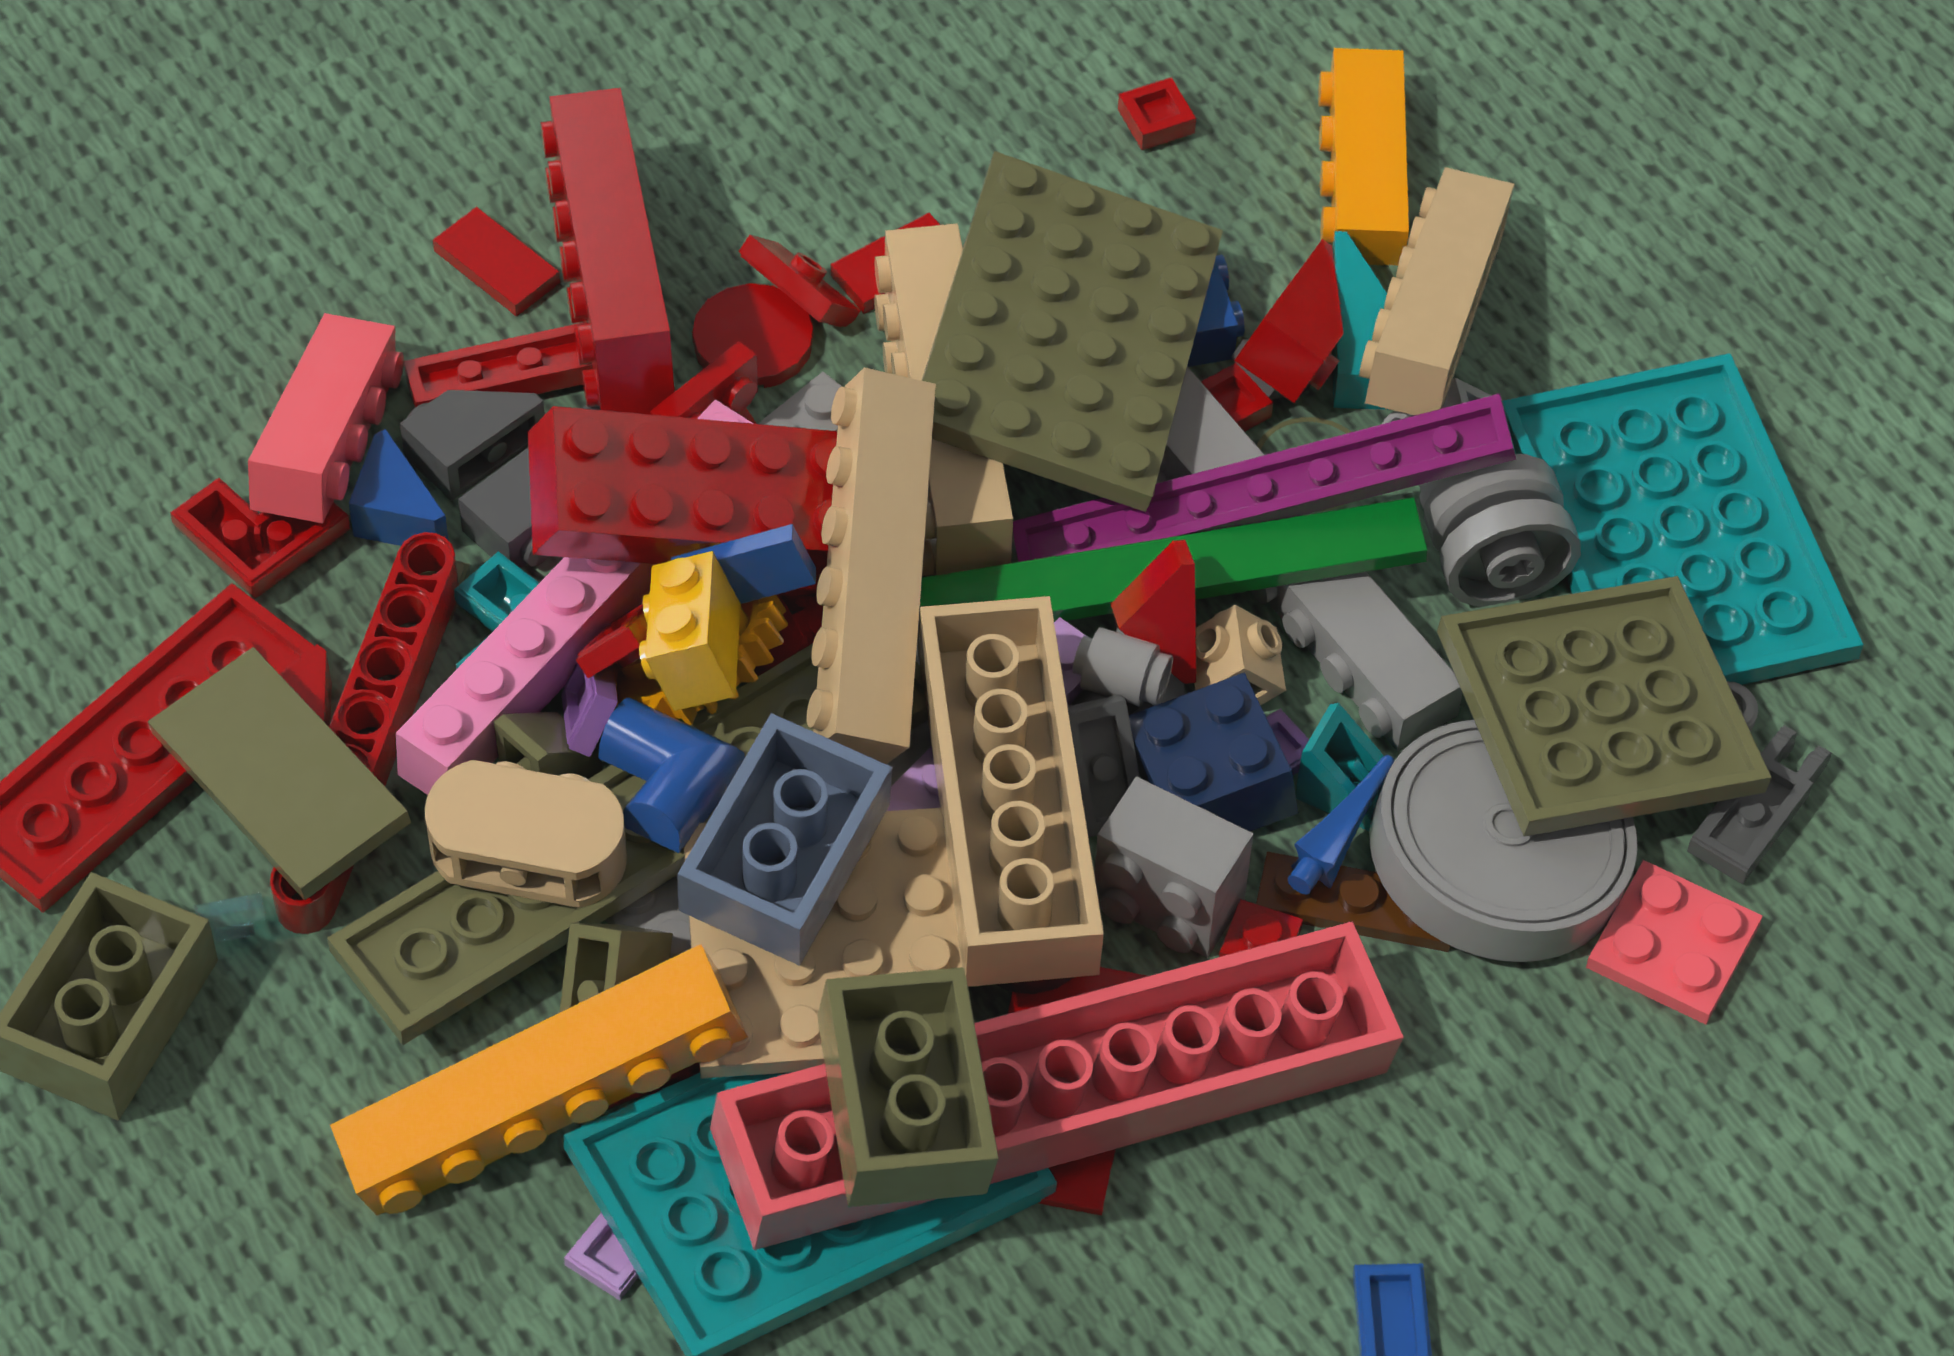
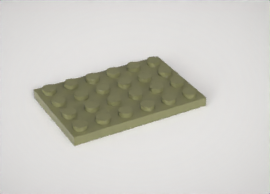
(1069, 330)

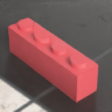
(324, 418)

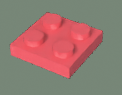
(1674, 942)

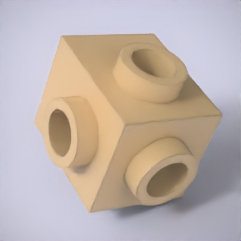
(1239, 644)

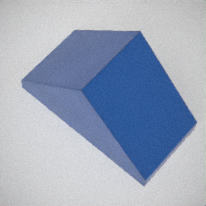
(391, 498)

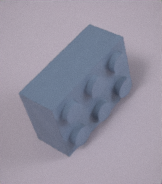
(784, 839)

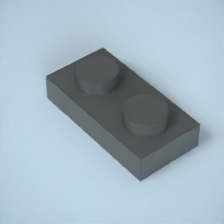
(1103, 756)

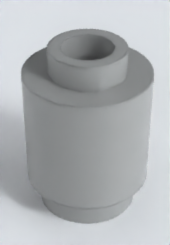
(1123, 667)

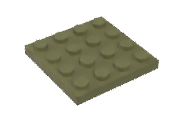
(1602, 705)

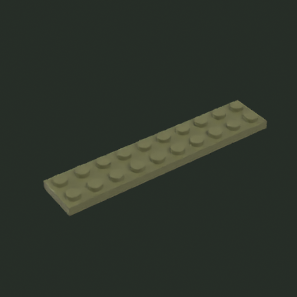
(455, 943)

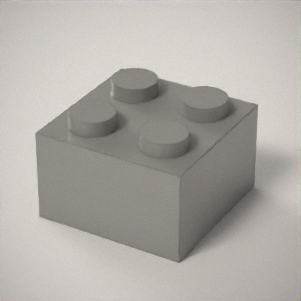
(1171, 867)

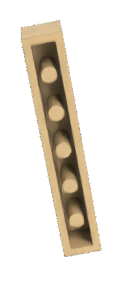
(1435, 293)
(873, 563)

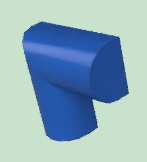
(682, 770)

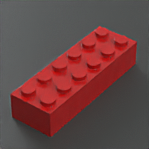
(607, 253)
(671, 484)

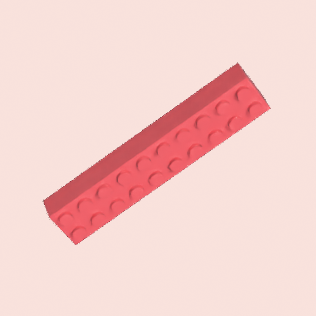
(1092, 1074)

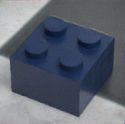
(1217, 754)

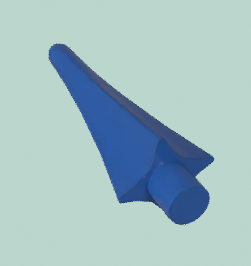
(1327, 843)

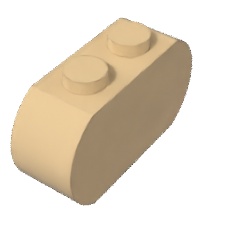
(526, 833)

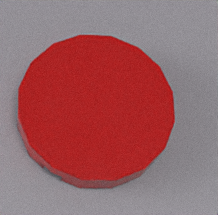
(762, 321)

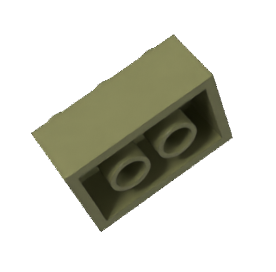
(105, 995)
(906, 1087)

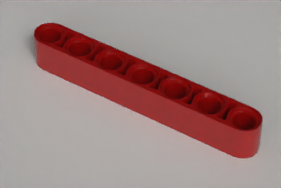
(383, 703)

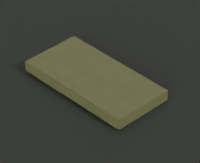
(279, 773)

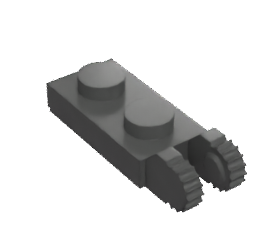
(1746, 827)

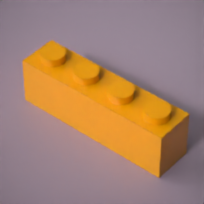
(1365, 152)

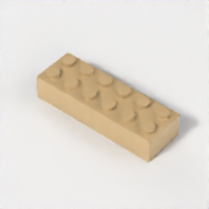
(967, 493)
(1009, 792)

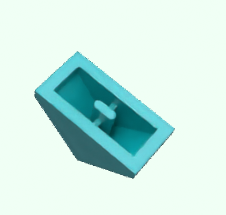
(1336, 762)

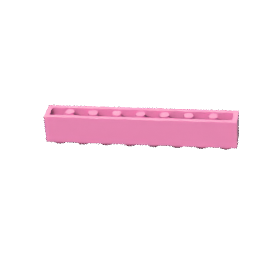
(522, 659)

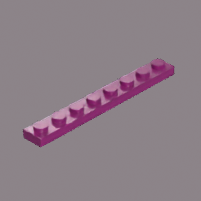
(1285, 482)

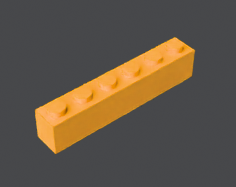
(538, 1082)

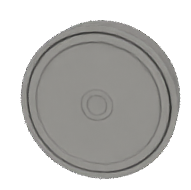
(1467, 871)

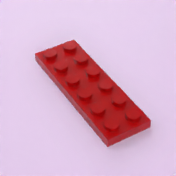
(106, 767)

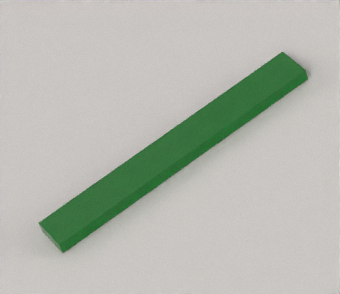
(1224, 561)

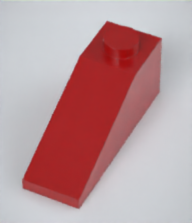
(1299, 330)

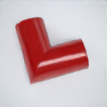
(249, 545)

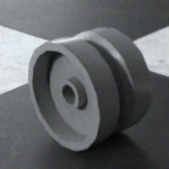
(1502, 532)

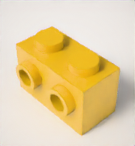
(691, 631)

